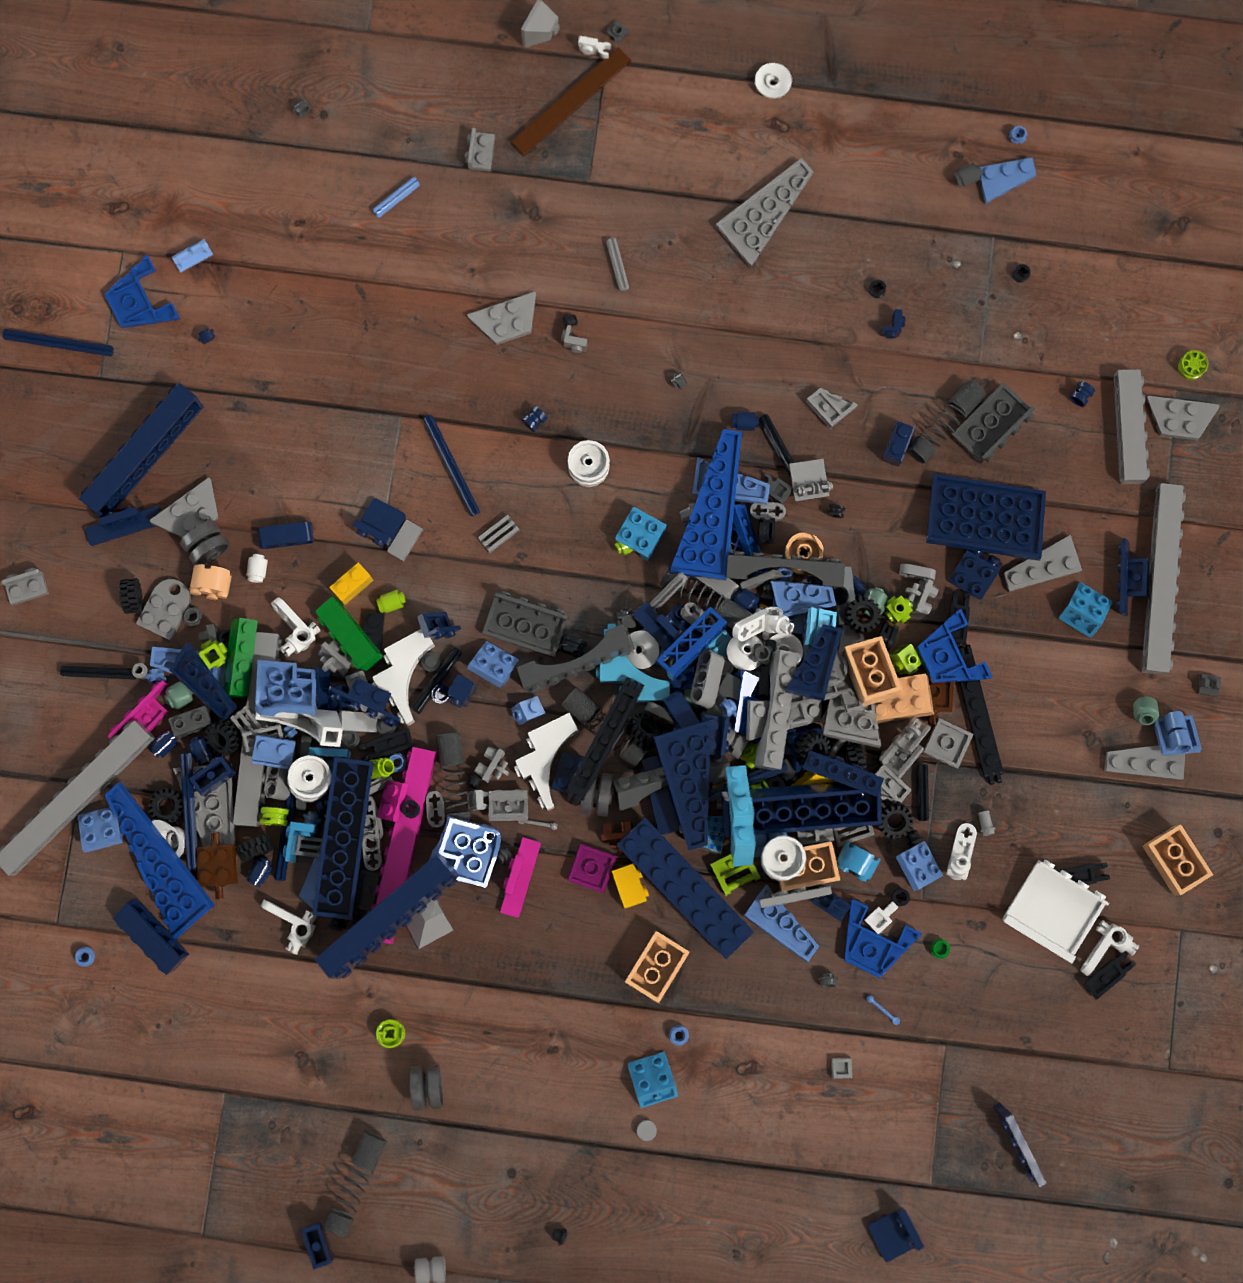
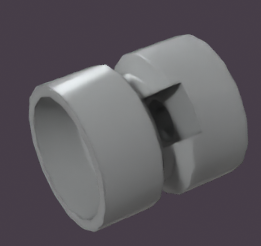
(737, 743)
(430, 1270)

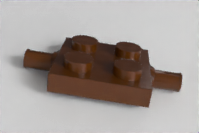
(941, 697)
(216, 865)

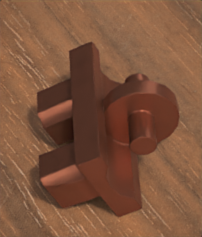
(609, 835)

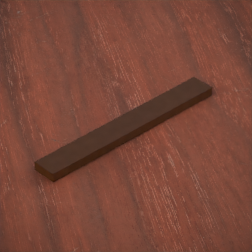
(570, 101)

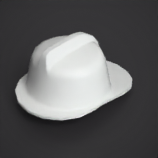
(173, 835)

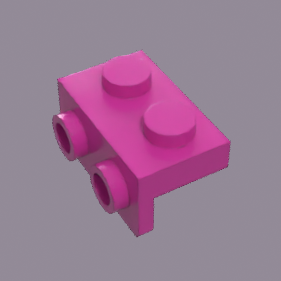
(392, 801)

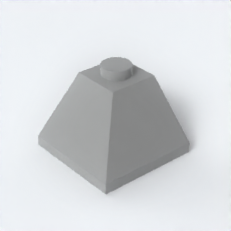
(539, 25)
(429, 924)

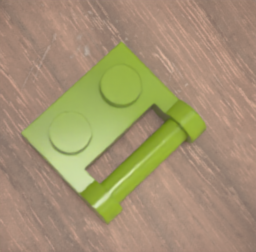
(724, 868)

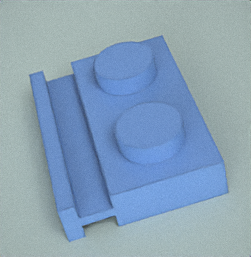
(273, 752)

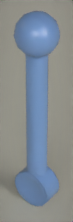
(870, 999)

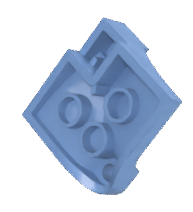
(284, 689)
(469, 849)

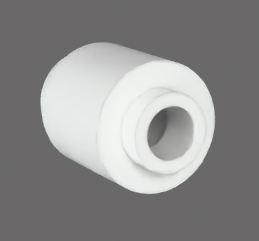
(256, 568)

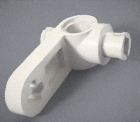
(768, 619)
(298, 627)
(961, 853)
(295, 939)
(1124, 944)

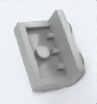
(898, 760)
(508, 805)

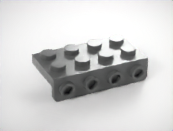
(992, 423)
(525, 624)

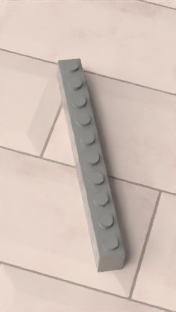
(1162, 579)
(252, 776)
(74, 797)

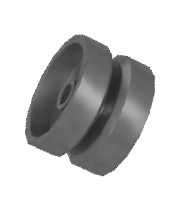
(205, 543)
(599, 794)
(426, 1087)

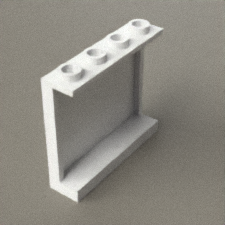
(1054, 910)

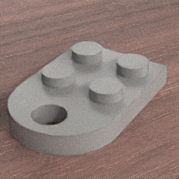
(165, 611)

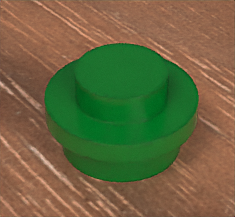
(940, 948)

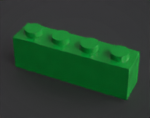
(348, 633)
(240, 657)

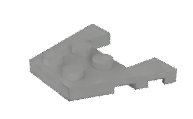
(848, 697)

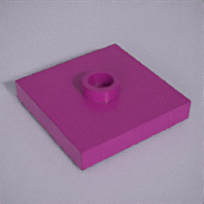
(591, 868)

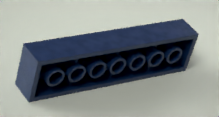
(142, 451)
(807, 808)
(342, 838)
(685, 887)
(387, 918)

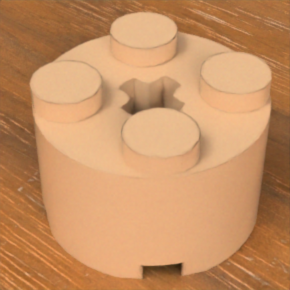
(806, 543)
(210, 582)

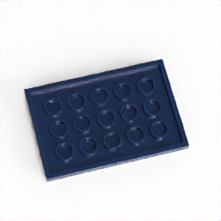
(986, 517)

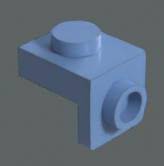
(527, 710)

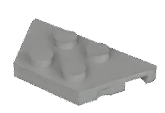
(507, 319)
(1181, 417)
(189, 511)
(793, 896)

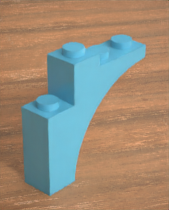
(621, 668)
(740, 816)

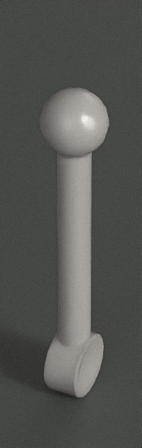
(553, 826)

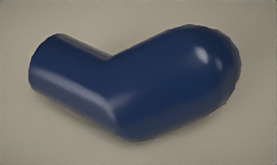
(859, 588)

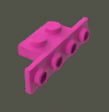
(147, 711)
(520, 876)

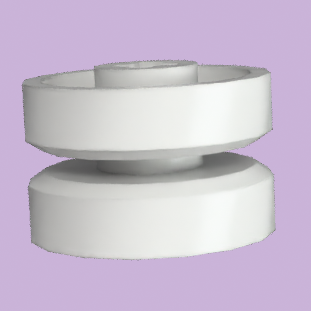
(586, 474)
(309, 790)
(771, 858)

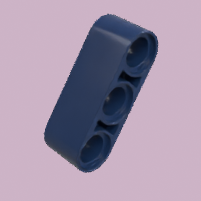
(285, 535)
(679, 710)

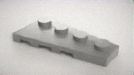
(1055, 563)
(758, 711)
(1146, 762)

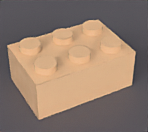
(871, 671)
(912, 701)
(1177, 860)
(818, 868)
(657, 967)

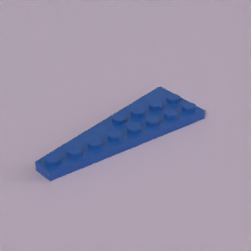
(709, 529)
(171, 883)

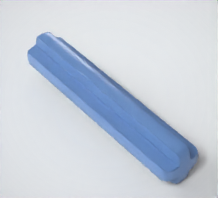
(396, 197)

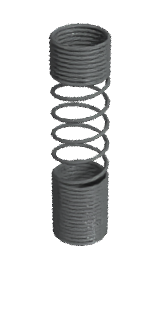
(961, 403)
(727, 610)
(585, 709)
(452, 755)
(367, 1158)

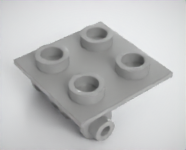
(809, 480)

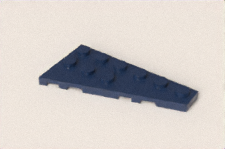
(686, 768)

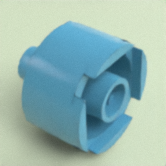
(857, 860)

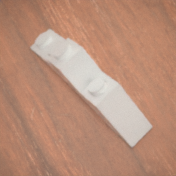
(404, 657)
(323, 726)
(547, 742)

